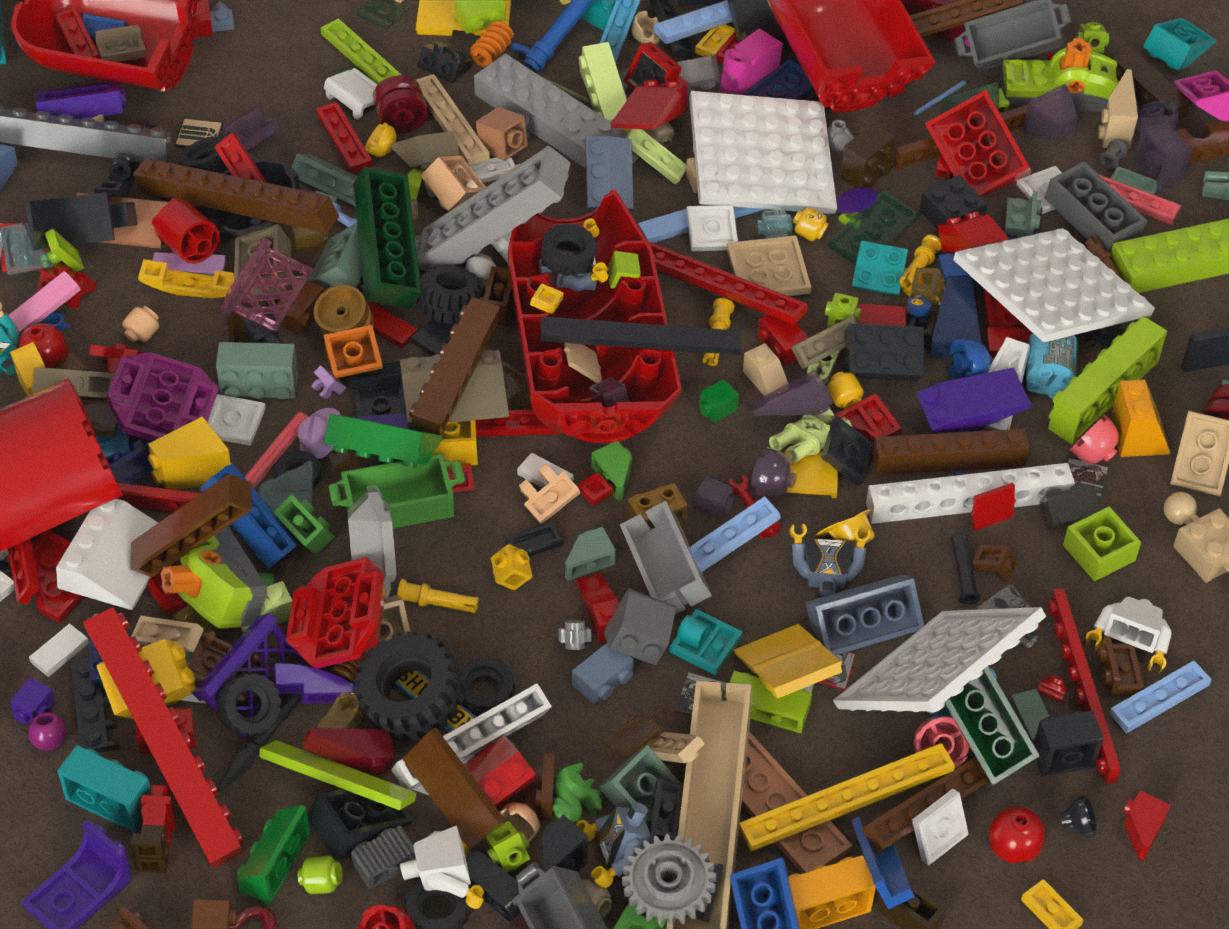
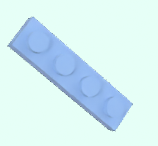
(693, 22)
(734, 533)
(1160, 696)

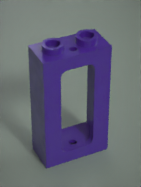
(83, 101)

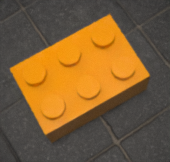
(832, 892)

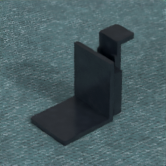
(78, 219)

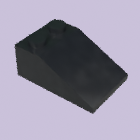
(349, 819)

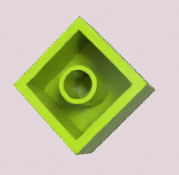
(1101, 543)

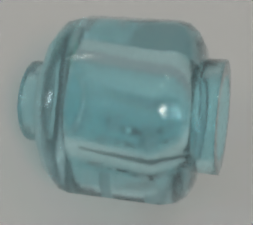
(774, 224)

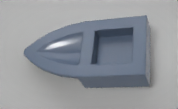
(221, 17)

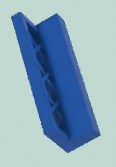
(885, 870)

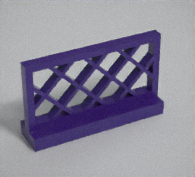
(239, 655)

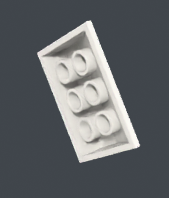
(100, 556)

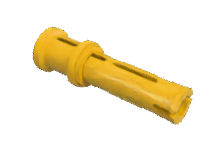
(924, 256)
(719, 320)
(425, 595)

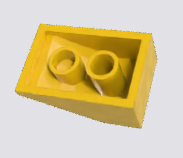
(459, 443)

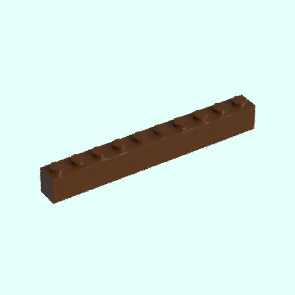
(237, 195)

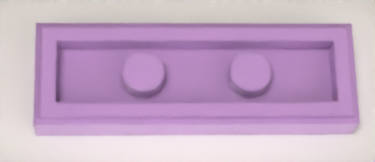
(206, 267)

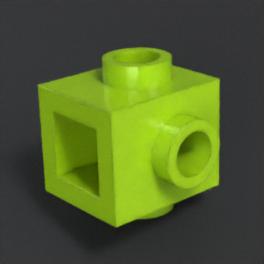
(1094, 31)
(842, 308)
(507, 847)

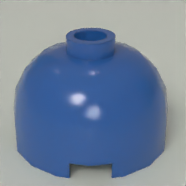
(969, 358)

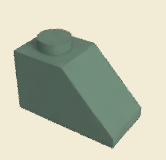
(589, 554)

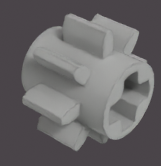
(574, 634)

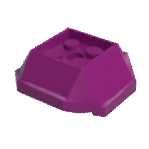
(159, 395)

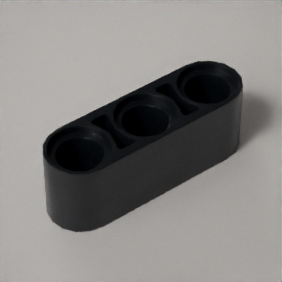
(497, 884)

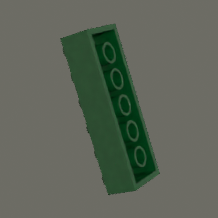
(387, 238)

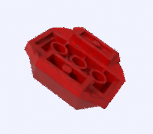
(338, 613)

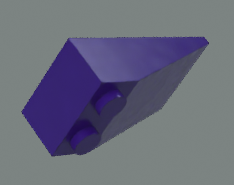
(973, 401)

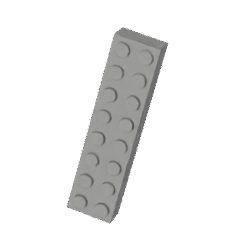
(551, 112)
(494, 210)

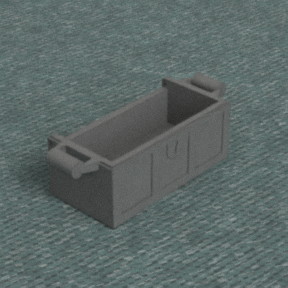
(1014, 33)
(556, 900)

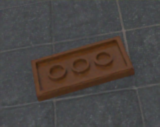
(453, 788)

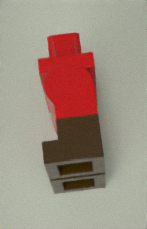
(154, 843)

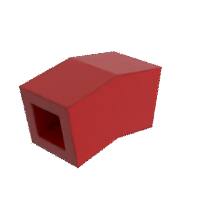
(942, 168)

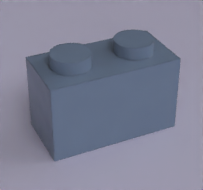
(602, 673)

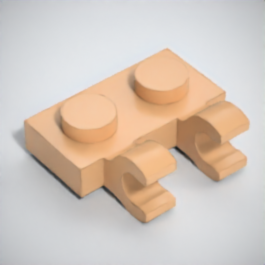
(552, 497)

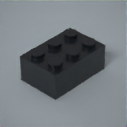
(884, 351)

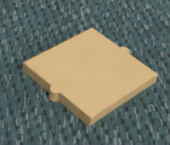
(583, 360)

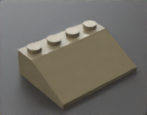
(482, 397)

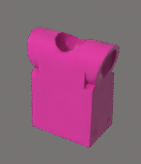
(749, 62)

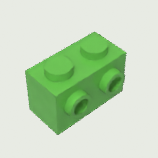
(301, 521)

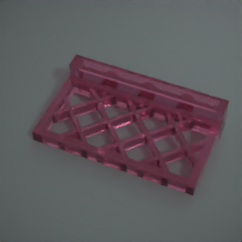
(247, 280)

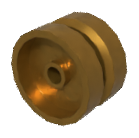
(342, 309)

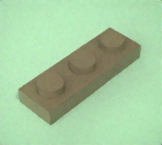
(822, 343)

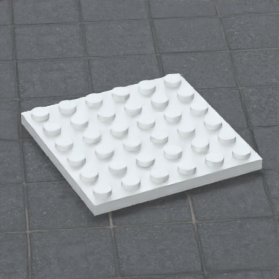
(761, 152)
(1053, 284)
(940, 660)

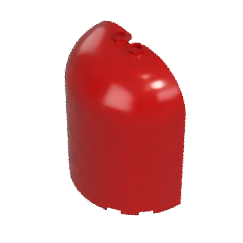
(163, 25)
(854, 48)
(49, 464)

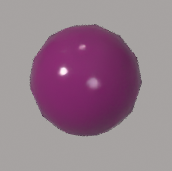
(47, 731)

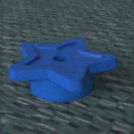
(57, 318)

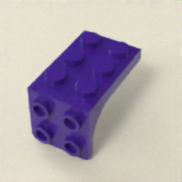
(81, 884)

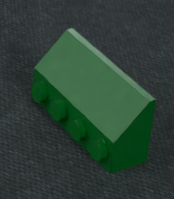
(380, 439)

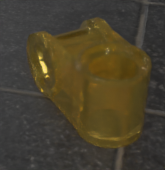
(343, 714)

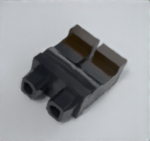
(248, 331)

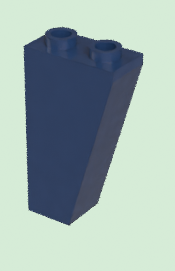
(956, 317)

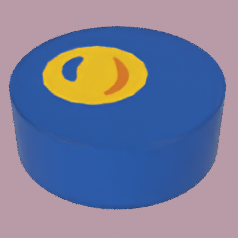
(918, 306)

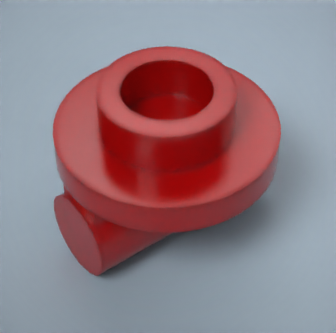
(1053, 688)

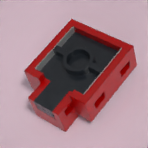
(652, 64)

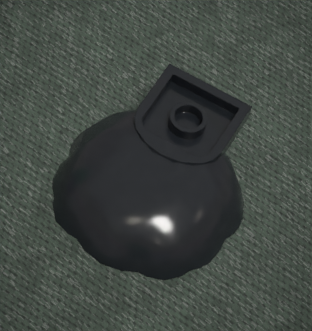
(234, 224)

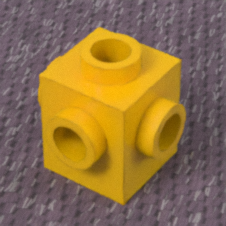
(511, 567)

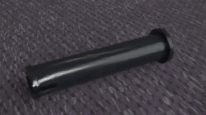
(964, 568)

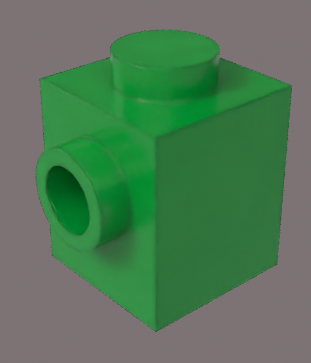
(718, 401)

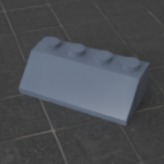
(866, 614)

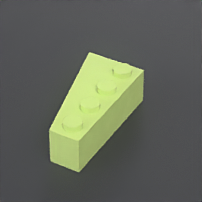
(602, 80)

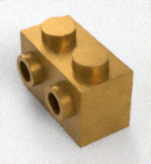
(642, 502)

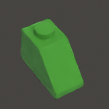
(614, 466)

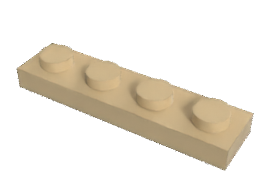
(676, 747)

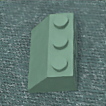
(339, 261)

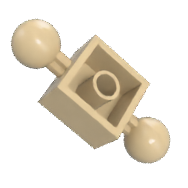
(1202, 540)

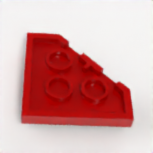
(50, 600)

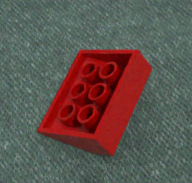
(979, 145)

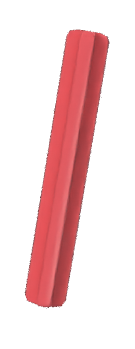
(275, 450)

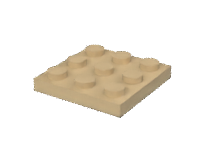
(771, 263)

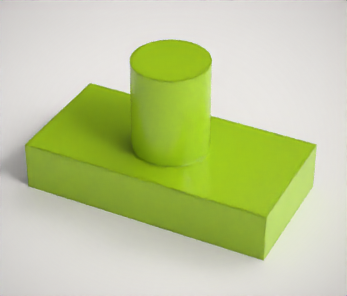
(63, 251)

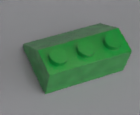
(274, 854)

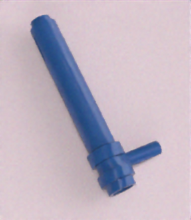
(544, 49)

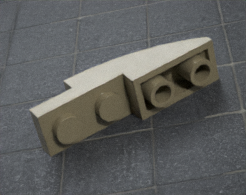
(86, 383)

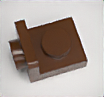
(995, 559)

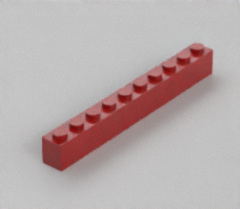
(163, 737)

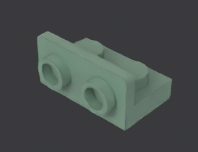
(1022, 216)

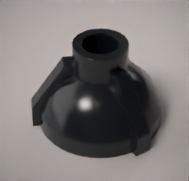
(1080, 817)

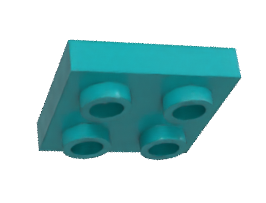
(879, 268)
(705, 641)

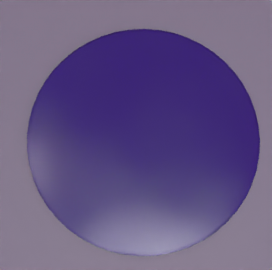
(856, 200)

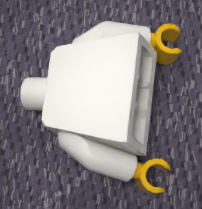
(1135, 624)
(443, 866)

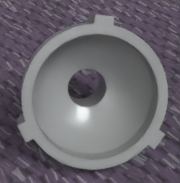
(838, 135)

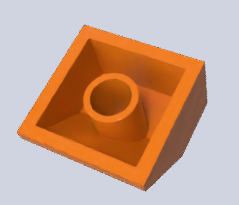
(352, 351)

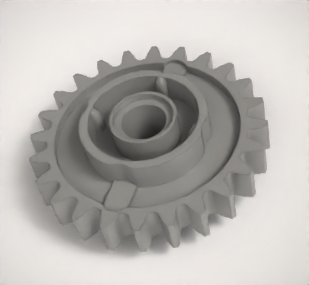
(673, 899)

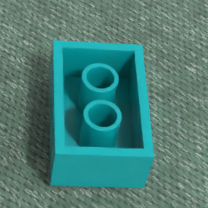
(104, 787)

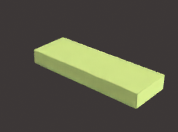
(656, 155)

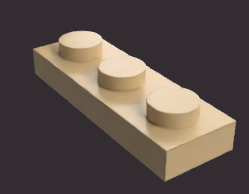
(151, 629)

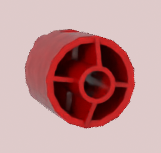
(186, 231)

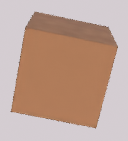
(502, 133)

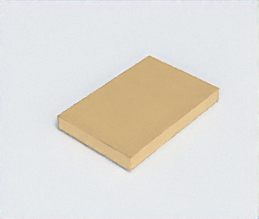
(1202, 454)

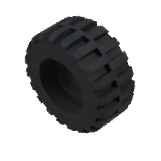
(391, 662)

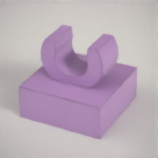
(328, 381)

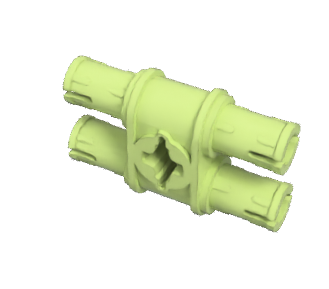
(807, 434)

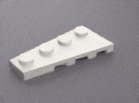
(1011, 354)

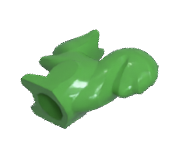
(572, 791)

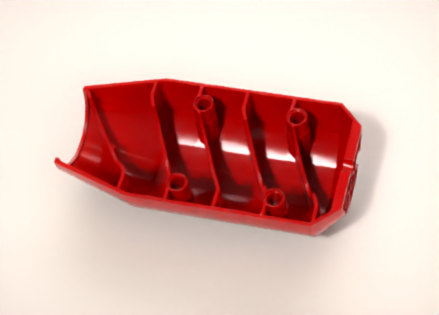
(556, 390)

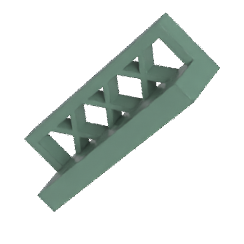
(325, 177)

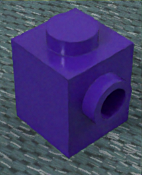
(31, 701)

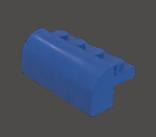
(260, 527)

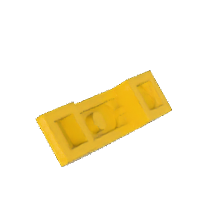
(184, 283)

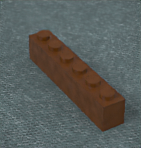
(455, 367)
(950, 451)
(191, 525)

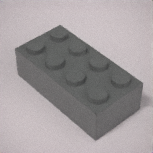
(1094, 206)

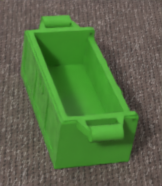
(411, 493)

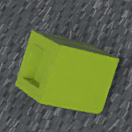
(623, 265)

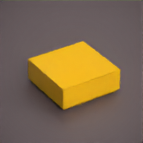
(547, 298)

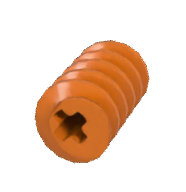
(491, 43)

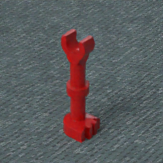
(742, 491)

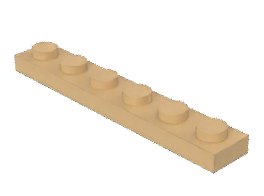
(451, 119)

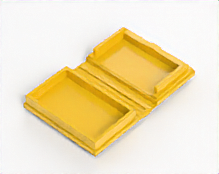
(438, 18)
(789, 660)

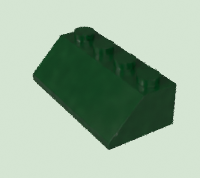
(991, 727)

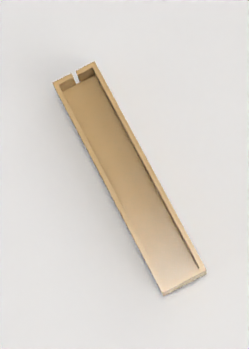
(715, 786)

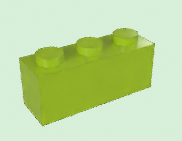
(785, 712)

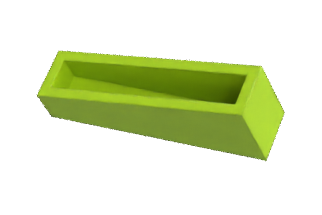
(415, 181)

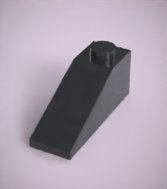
(665, 810)

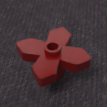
(113, 354)

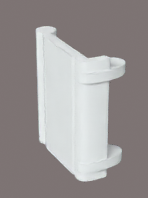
(351, 89)

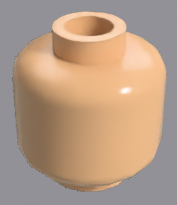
(140, 324)

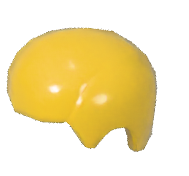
(380, 140)

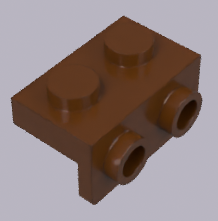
(1120, 668)

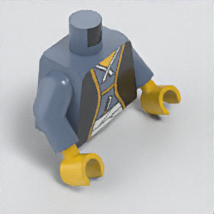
(581, 281)
(828, 562)
(617, 837)

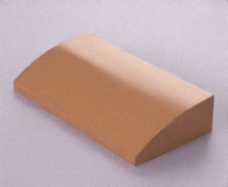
(143, 232)

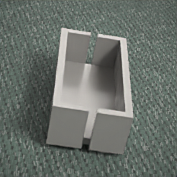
(665, 558)

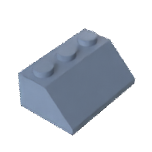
(608, 169)

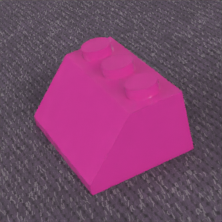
(1208, 92)

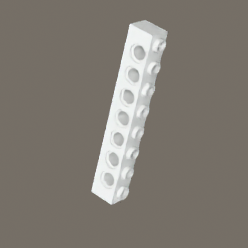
(956, 493)

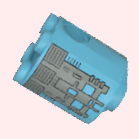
(1051, 364)

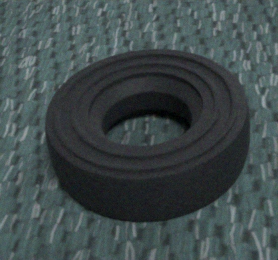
(298, 458)

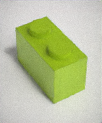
(478, 14)

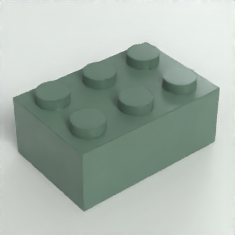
(257, 370)

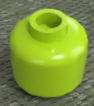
(320, 874)

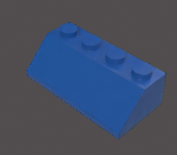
(765, 897)

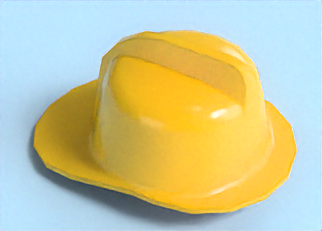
(846, 529)

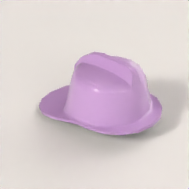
(313, 431)

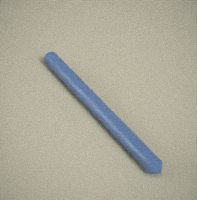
(939, 98)

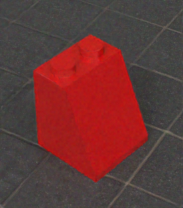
(501, 771)

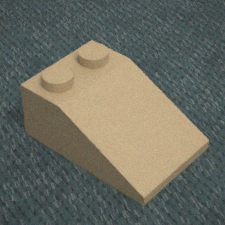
(1121, 113)

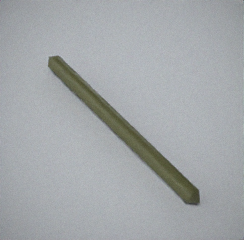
(570, 92)

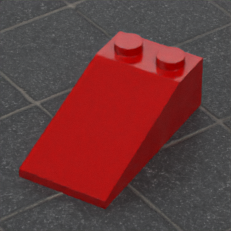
(652, 105)

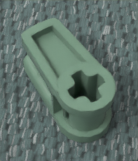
(1216, 185)

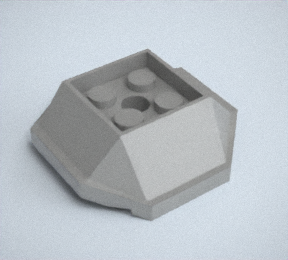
(373, 533)

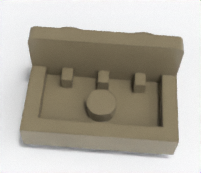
(120, 44)

